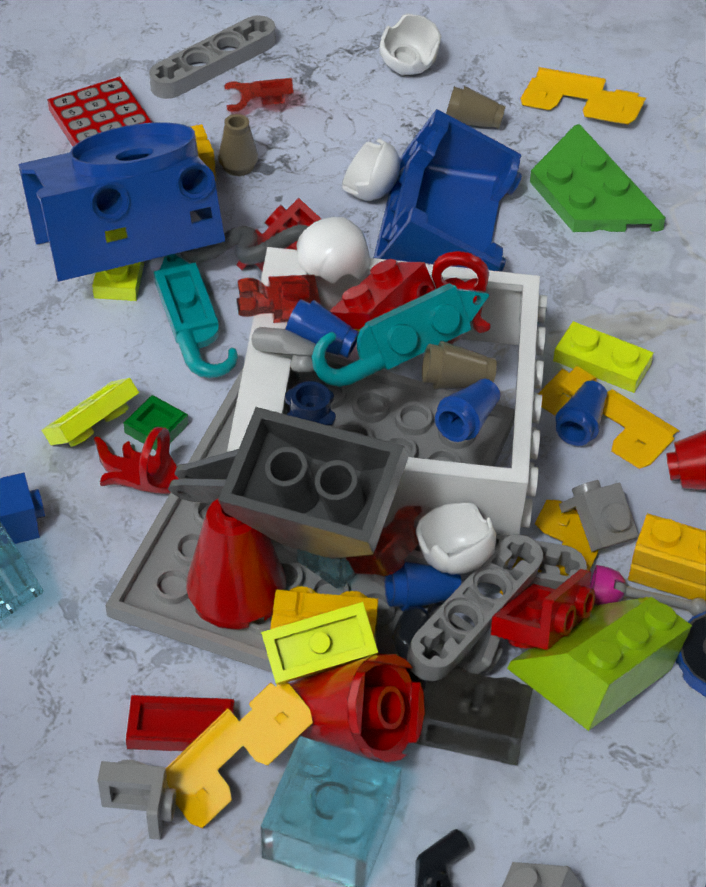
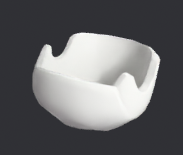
(410, 45)
(372, 171)
(333, 249)
(456, 538)

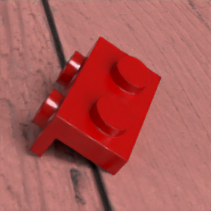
(385, 289)
(545, 614)

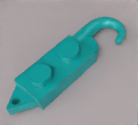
(190, 315)
(402, 333)

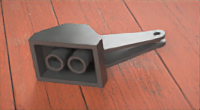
(301, 484)

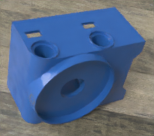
(117, 179)

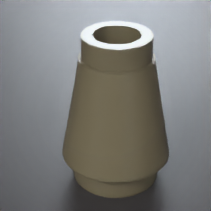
(474, 108)
(237, 146)
(455, 367)

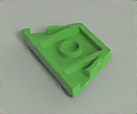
(591, 188)

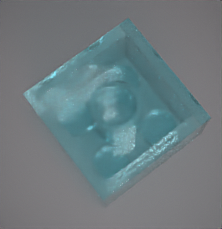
(330, 813)

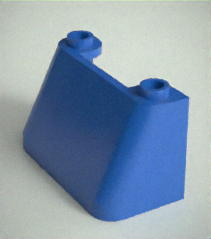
(448, 195)

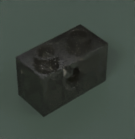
(476, 715)

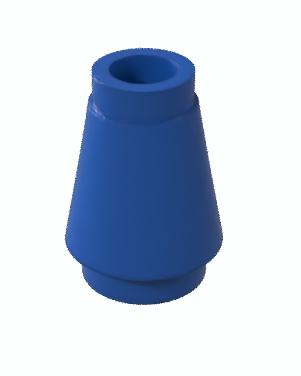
(315, 321)
(465, 411)
(582, 414)
(419, 586)

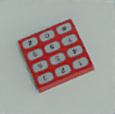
(96, 109)

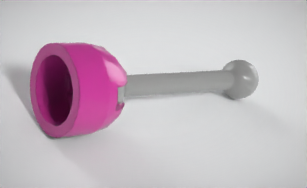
(611, 588)

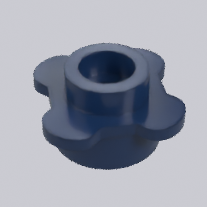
(311, 402)

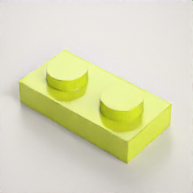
(120, 282)
(603, 356)
(105, 403)
(319, 643)

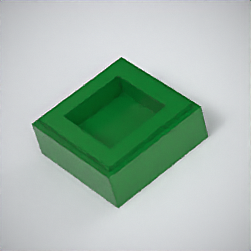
(154, 414)

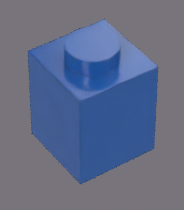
(20, 508)

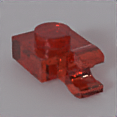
(268, 91)
(276, 298)
(393, 545)

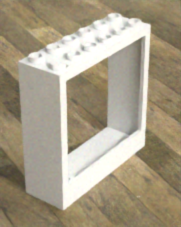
(513, 315)

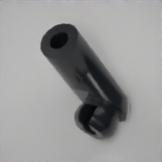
(408, 624)
(434, 862)

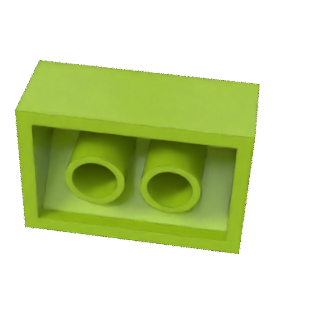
(605, 658)

